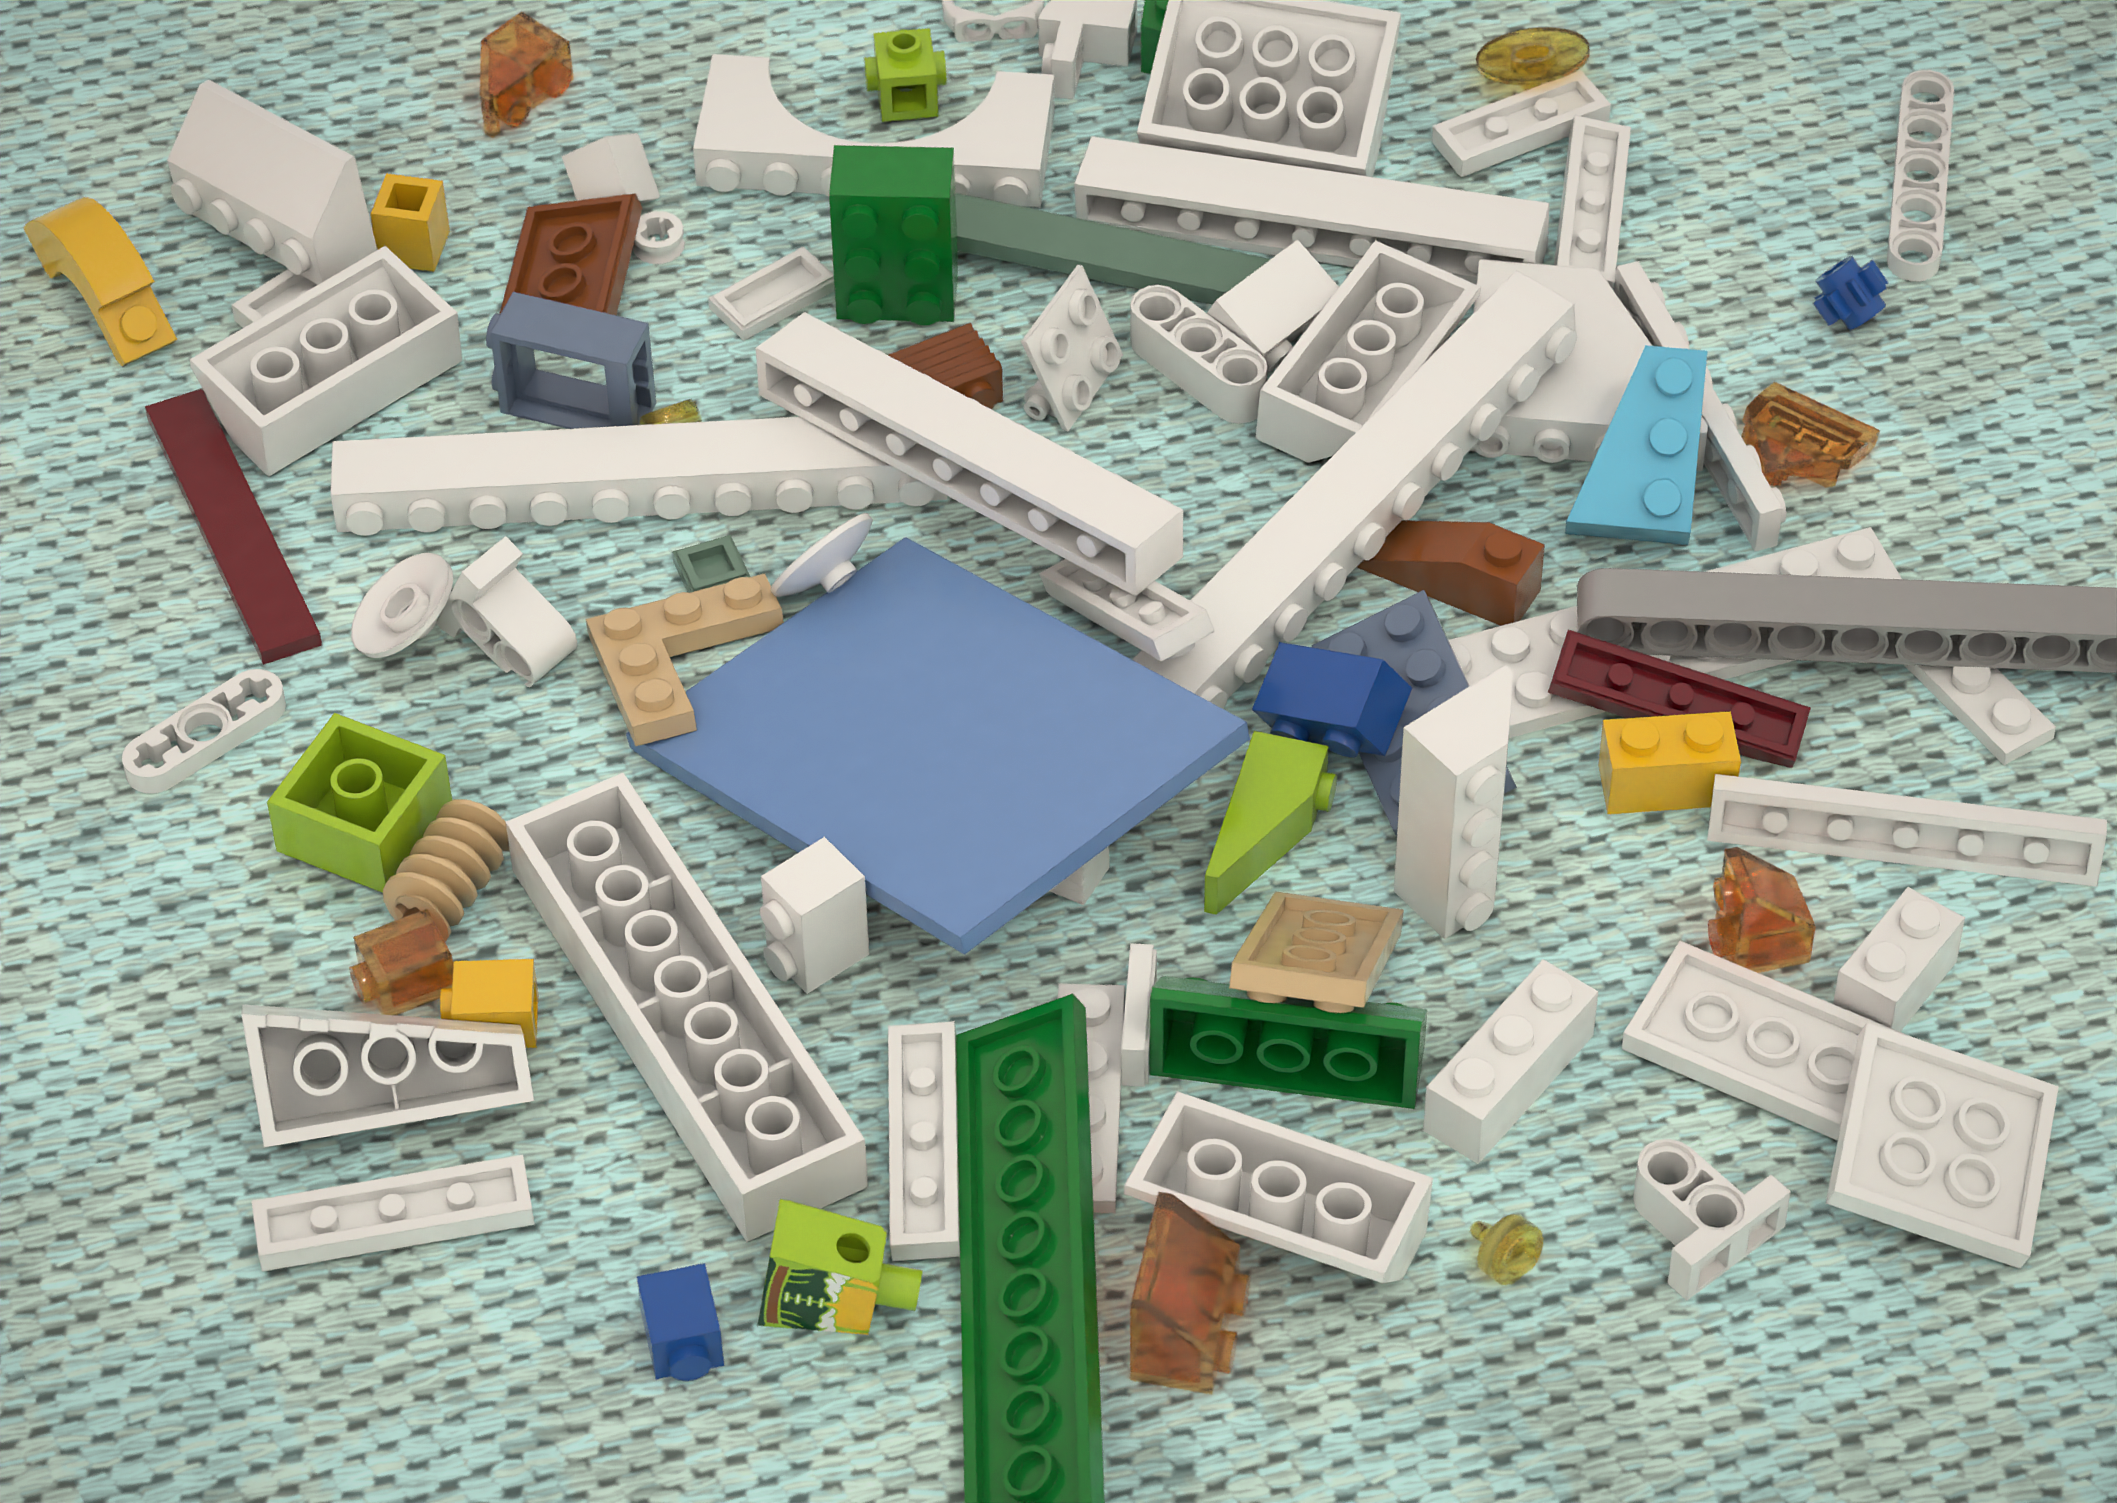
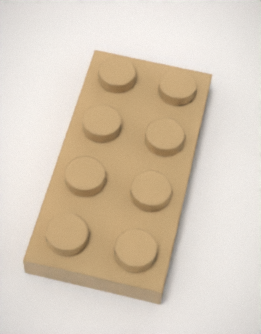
(1316, 951)

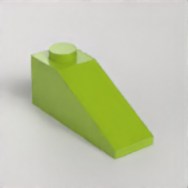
(1268, 813)

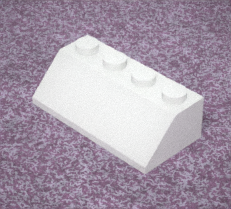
(270, 185)
(1360, 351)
(328, 359)
(1454, 805)
(1286, 1188)

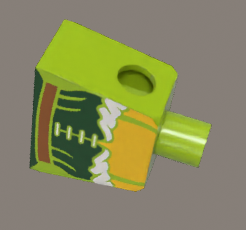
(830, 1273)

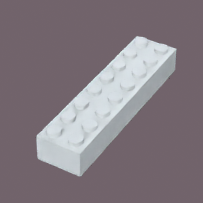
(686, 1005)

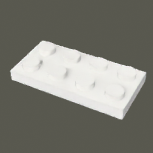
(1749, 1037)

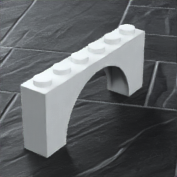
(758, 145)

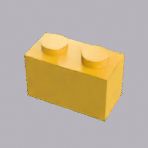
(1665, 761)

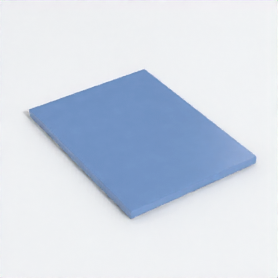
(943, 741)

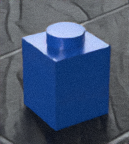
(680, 1322)

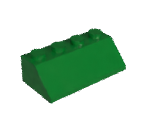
(1288, 1046)

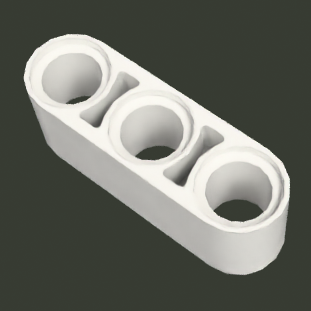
(1197, 353)

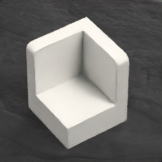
(611, 168)

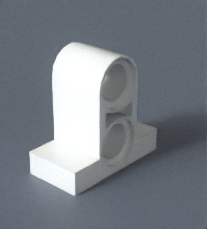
(507, 615)
(1693, 1203)

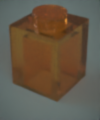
(402, 964)

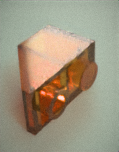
(521, 69)
(1759, 915)

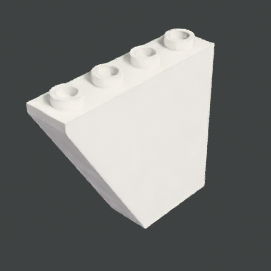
(1580, 395)

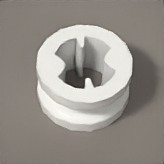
(663, 251)

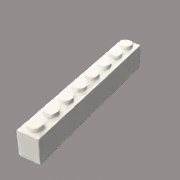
(1330, 212)
(971, 453)

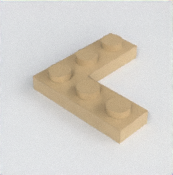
(639, 640)

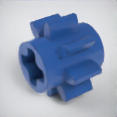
(1850, 292)

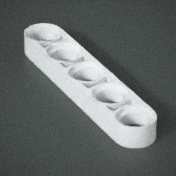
(1926, 157)

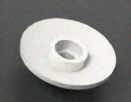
(826, 560)
(402, 605)

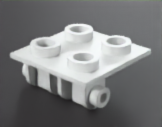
(1069, 352)

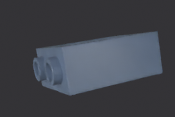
(576, 333)

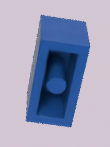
(1332, 699)

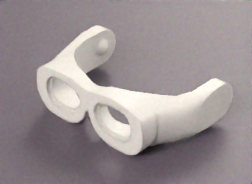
(959, 18)

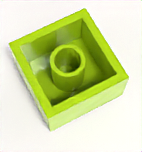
(358, 801)

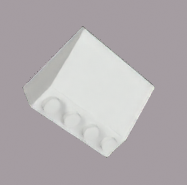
(1273, 81)

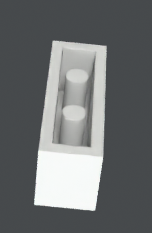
(1510, 1061)

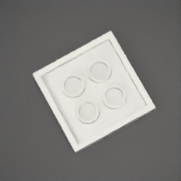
(1943, 1145)

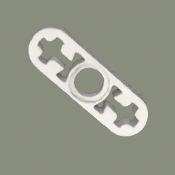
(207, 710)

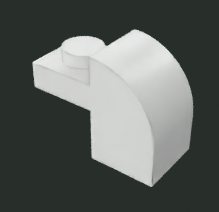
(1082, 33)

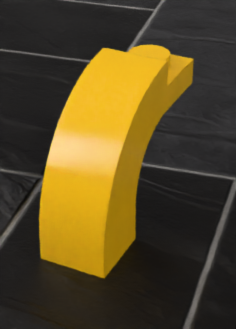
(108, 272)

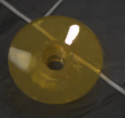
(1532, 56)

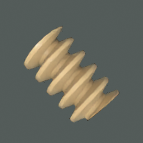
(448, 864)

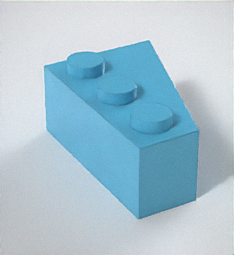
(1649, 456)

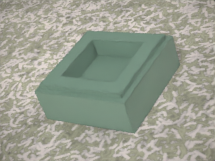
(709, 564)

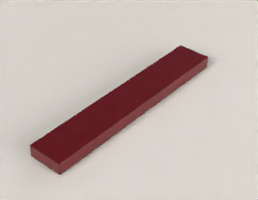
(233, 527)

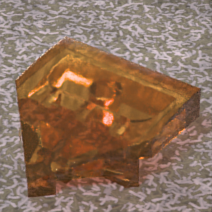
(1803, 437)

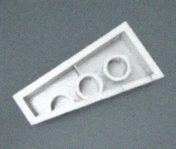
(370, 1071)

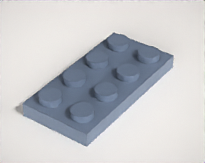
(1419, 651)

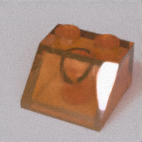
(1185, 1300)

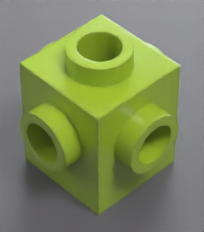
(901, 62)

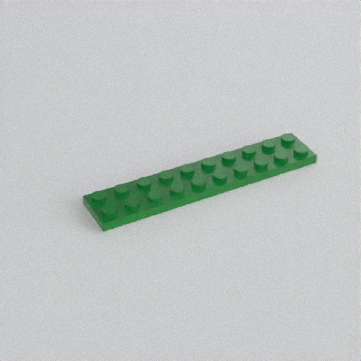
(1028, 1260)

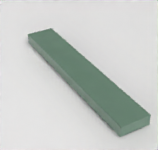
(1103, 250)

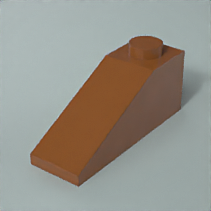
(1464, 566)

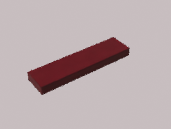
(1647, 686)

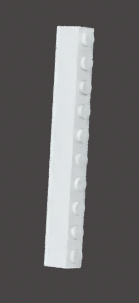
(606, 475)
(1372, 485)

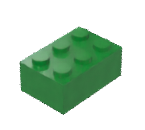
(894, 233)

